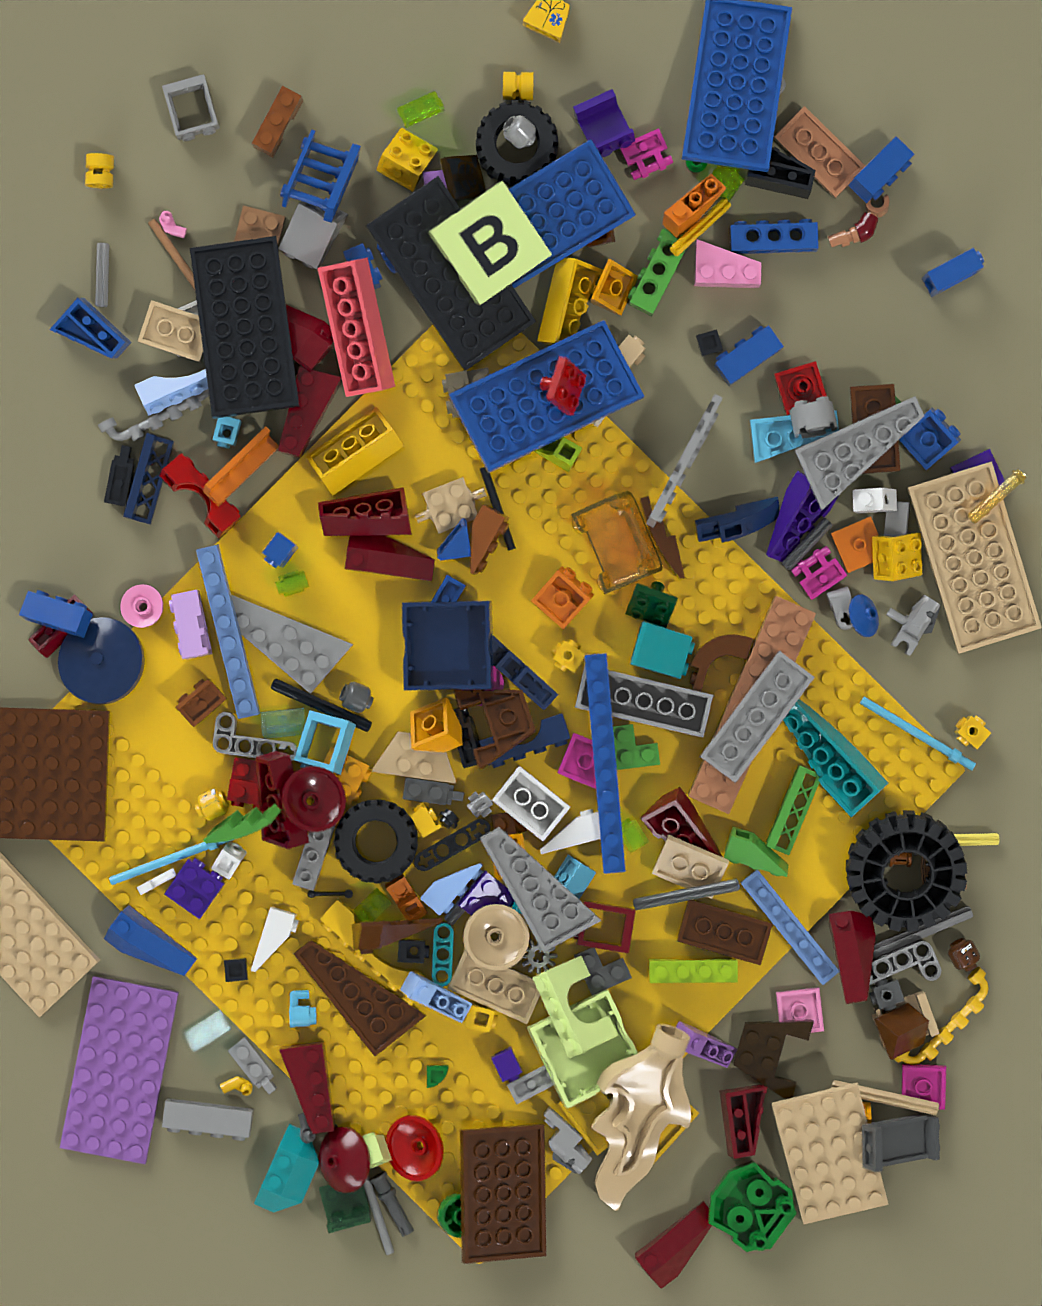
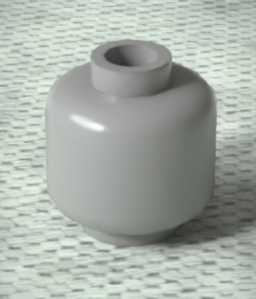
(519, 131)

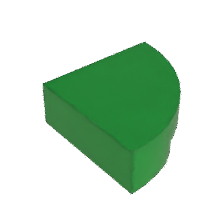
(436, 1074)

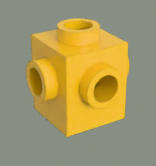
(576, 659)
(979, 733)

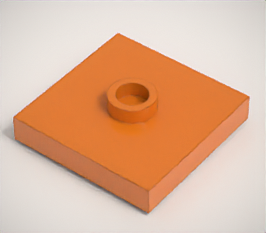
(855, 544)

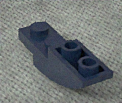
(744, 521)

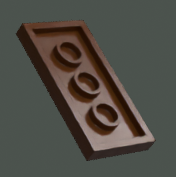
(868, 402)
(724, 932)

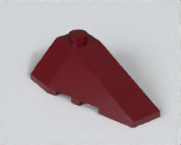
(673, 1248)

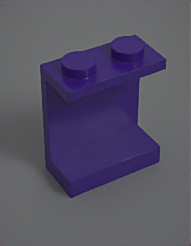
(604, 123)

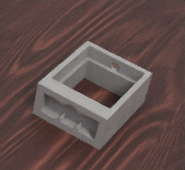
(183, 87)

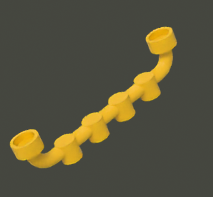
(958, 1020)

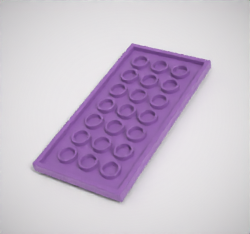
(119, 1070)

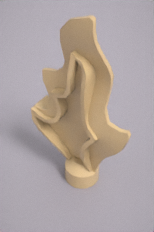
(645, 1099)

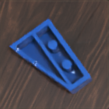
(90, 328)

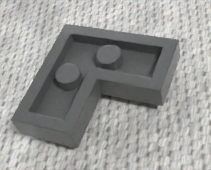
(603, 976)

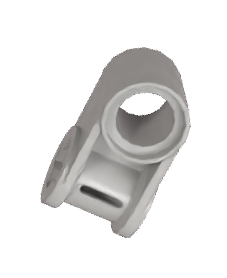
(839, 603)

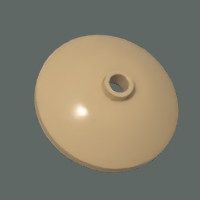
(511, 940)

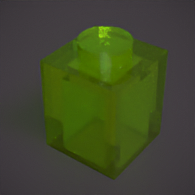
(633, 835)

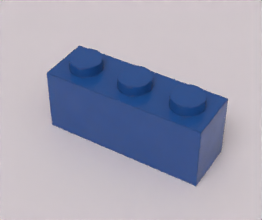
(882, 170)
(748, 354)
(56, 613)

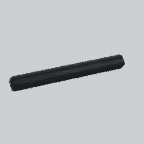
(320, 704)

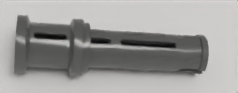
(387, 1194)

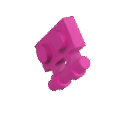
(644, 147)
(821, 579)

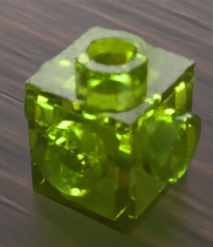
(730, 178)

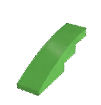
(238, 826)

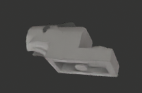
(565, 1143)

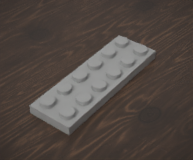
(757, 716)

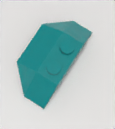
(288, 1173)

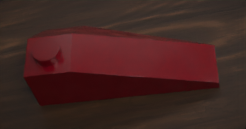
(309, 338)
(387, 557)
(677, 817)
(853, 945)

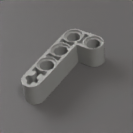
(235, 740)
(912, 959)

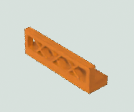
(241, 467)

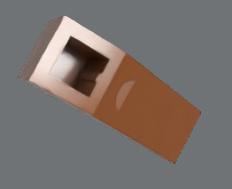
(485, 532)

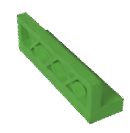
(786, 806)

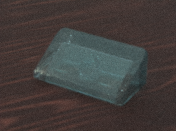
(283, 723)
(207, 1031)

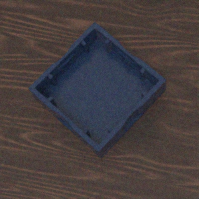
(448, 645)

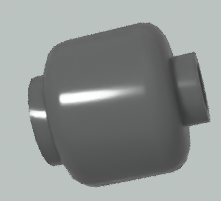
(356, 697)

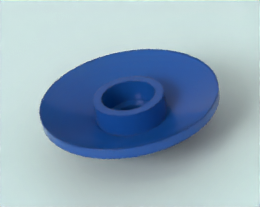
(863, 615)

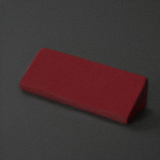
(47, 639)

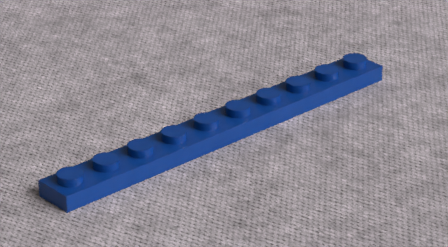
(605, 763)

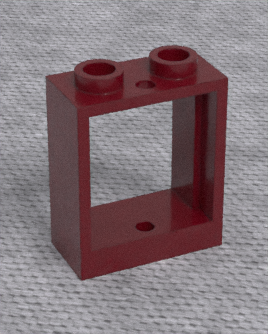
(627, 928)

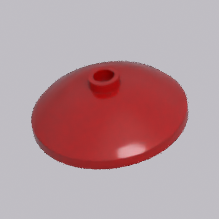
(406, 1151)

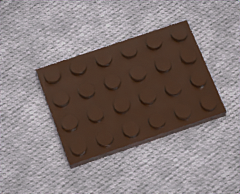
(503, 1193)

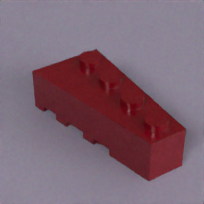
(366, 514)
(310, 1079)

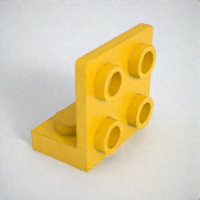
(406, 159)
(897, 557)

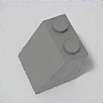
(310, 236)

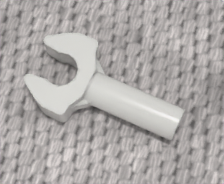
(156, 881)

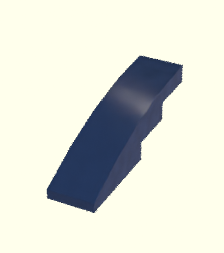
(522, 675)

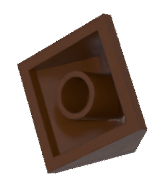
(902, 1029)

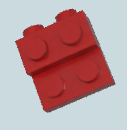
(243, 783)

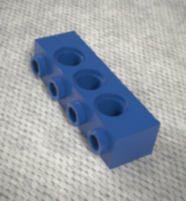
(806, 228)

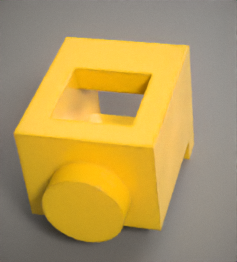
(425, 820)
(473, 1022)

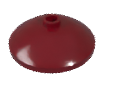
(326, 796)
(344, 1159)

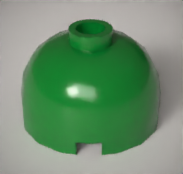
(450, 1215)

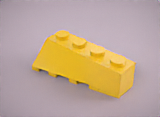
(567, 299)

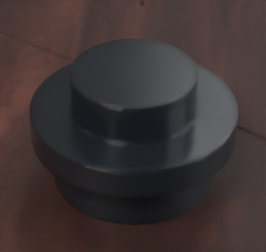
(448, 819)

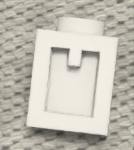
(229, 859)

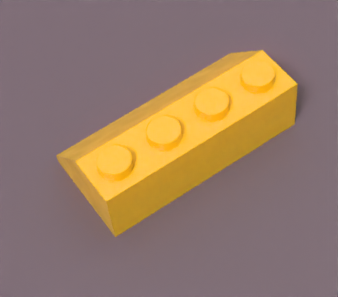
(354, 451)

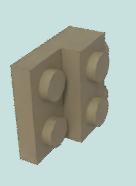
(458, 380)

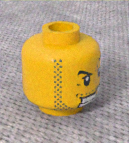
(212, 804)

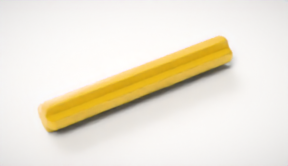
(700, 227)

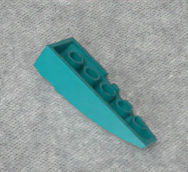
(836, 761)

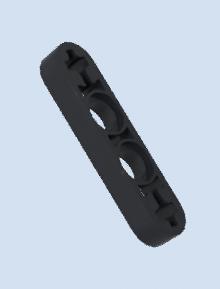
(450, 841)

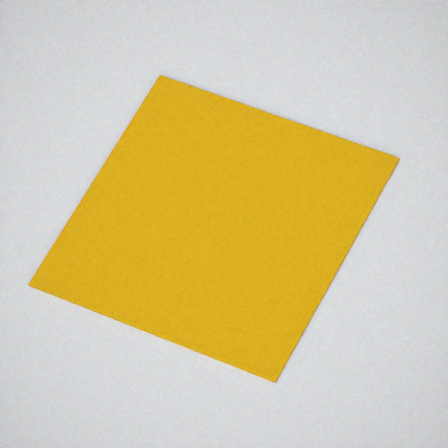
(165, 763)

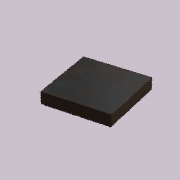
(463, 177)

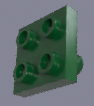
(651, 604)

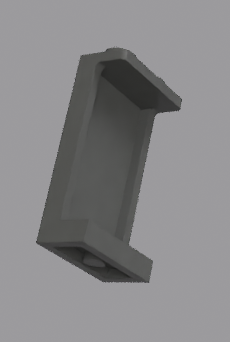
(900, 1141)

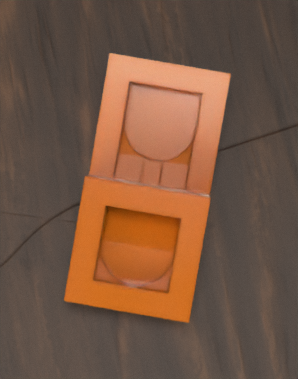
(406, 898)

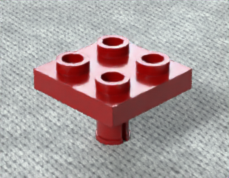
(799, 384)
(565, 386)

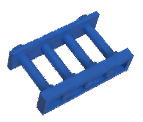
(335, 190)

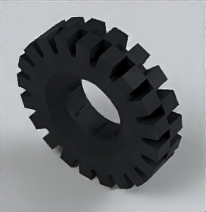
(900, 835)

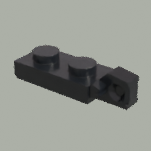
(120, 478)
(469, 738)

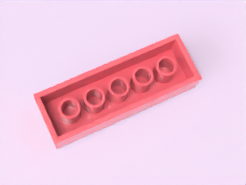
(356, 327)

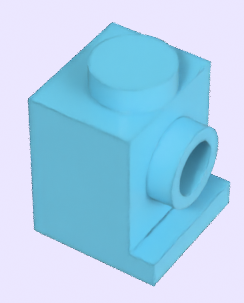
(223, 424)

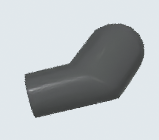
(305, 1132)

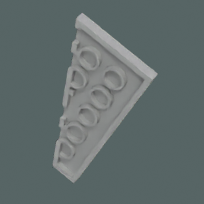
(845, 454)
(544, 902)

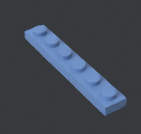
(789, 927)

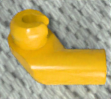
(239, 1084)

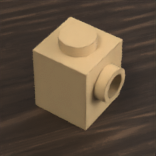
(632, 350)

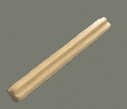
(894, 1099)

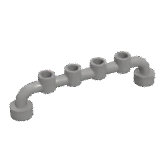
(154, 422)

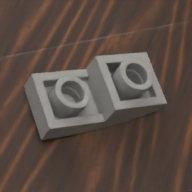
(897, 521)

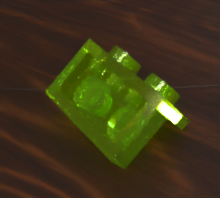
(420, 109)

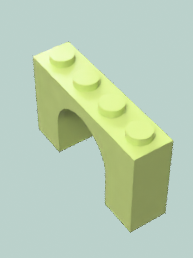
(554, 989)

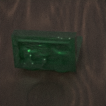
(344, 1209)

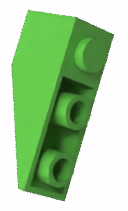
(750, 850)

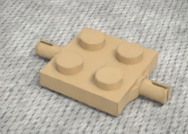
(450, 504)

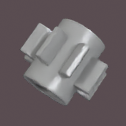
(480, 804)

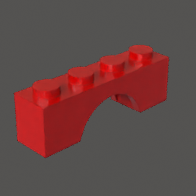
(182, 475)

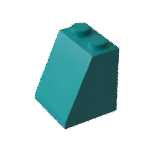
(662, 650)

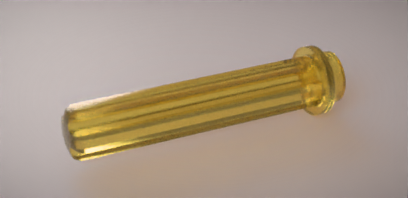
(997, 495)

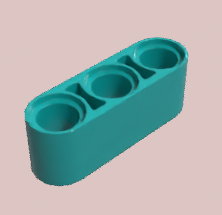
(439, 964)

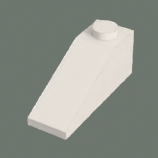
(578, 831)
(276, 930)

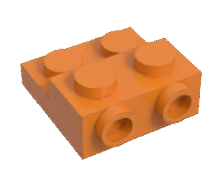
(563, 596)

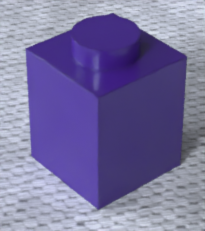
(507, 1065)

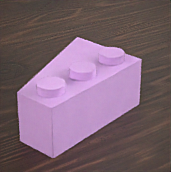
(190, 624)

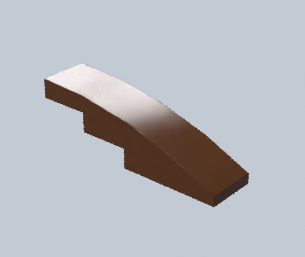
(666, 545)

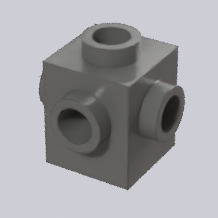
(894, 994)

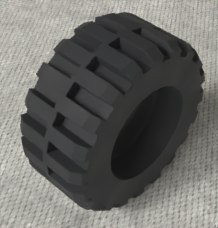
(490, 129)
(346, 841)

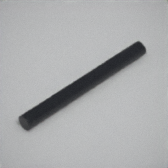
(496, 505)

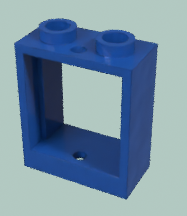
(953, 272)

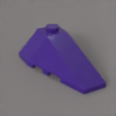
(795, 517)

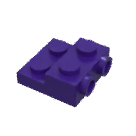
(195, 887)

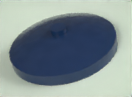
(103, 663)

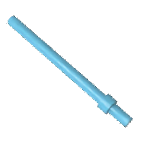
(953, 754)
(164, 861)

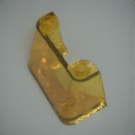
(619, 541)

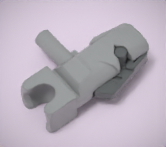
(916, 624)

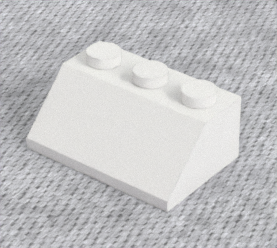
(531, 803)

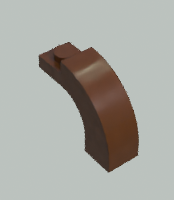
(730, 645)

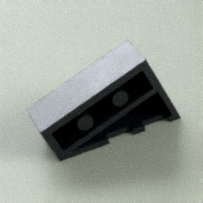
(784, 176)

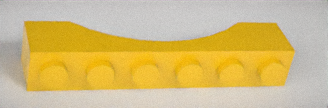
(340, 920)

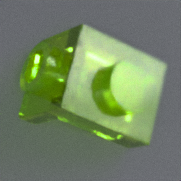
(372, 906)

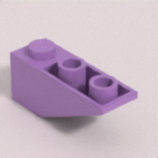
(707, 1046)

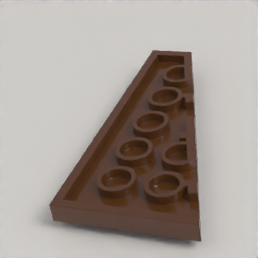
(367, 1006)

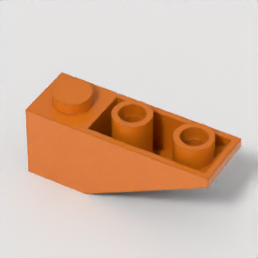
(692, 206)

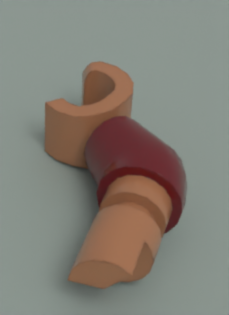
(864, 228)

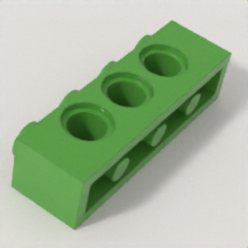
(649, 303)

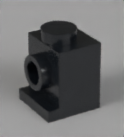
(405, 955)

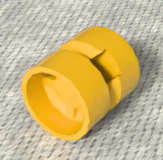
(518, 86)
(99, 163)

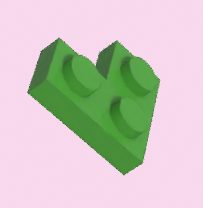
(631, 755)

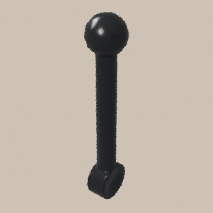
(348, 893)

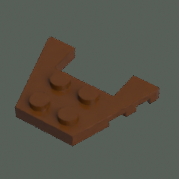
(506, 717)

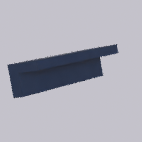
(140, 478)

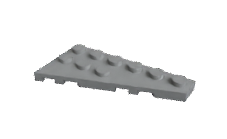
(686, 460)
(293, 646)

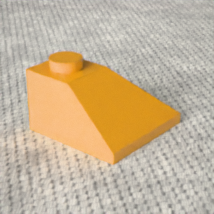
(435, 727)

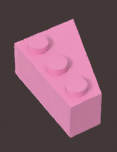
(724, 268)

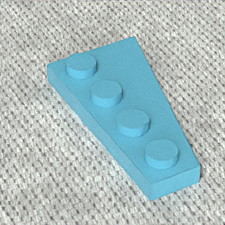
(776, 436)

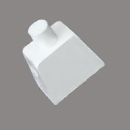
(874, 500)

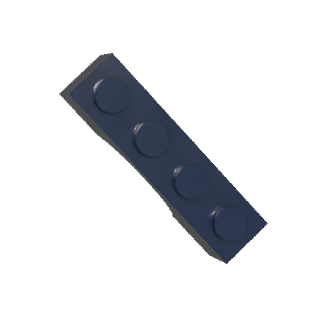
(552, 731)

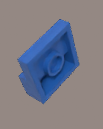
(931, 438)

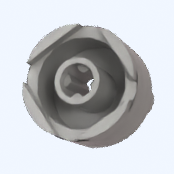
(813, 417)

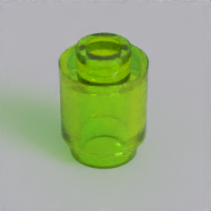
(292, 583)

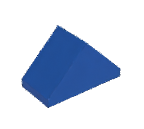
(456, 544)

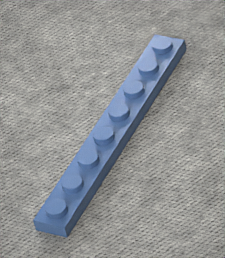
(228, 631)

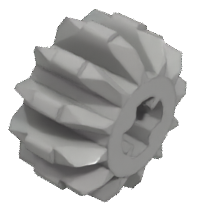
(535, 963)

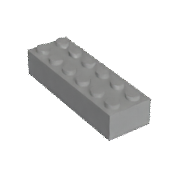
(653, 703)

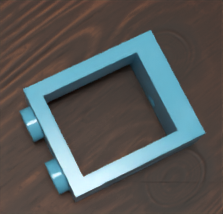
(342, 745)

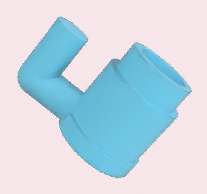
(301, 1015)

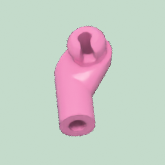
(169, 226)

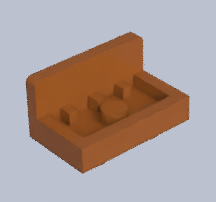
(200, 702)

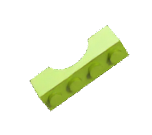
(561, 452)
(693, 971)

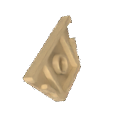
(404, 761)

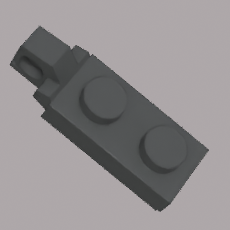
(430, 791)

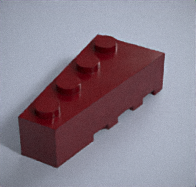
(315, 395)
(272, 773)

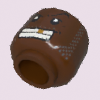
(964, 954)

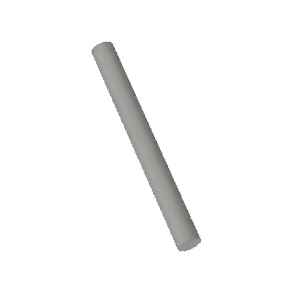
(378, 1217)

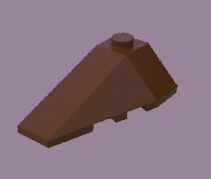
(382, 933)

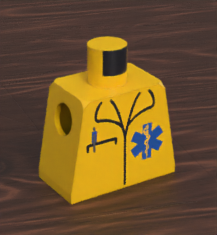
(548, 18)

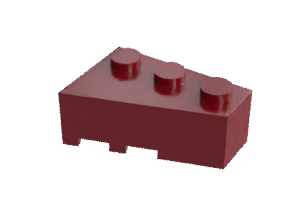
(741, 1118)

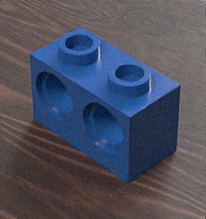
(279, 551)

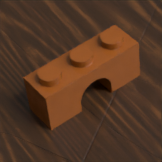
(273, 127)

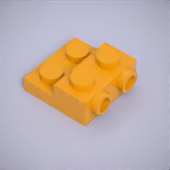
(352, 776)

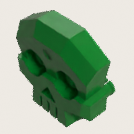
(737, 1196)

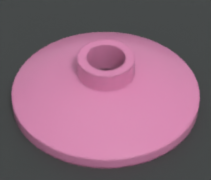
(132, 602)

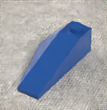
(143, 940)

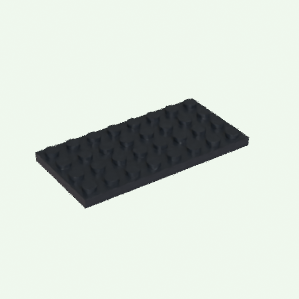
(464, 326)
(244, 327)

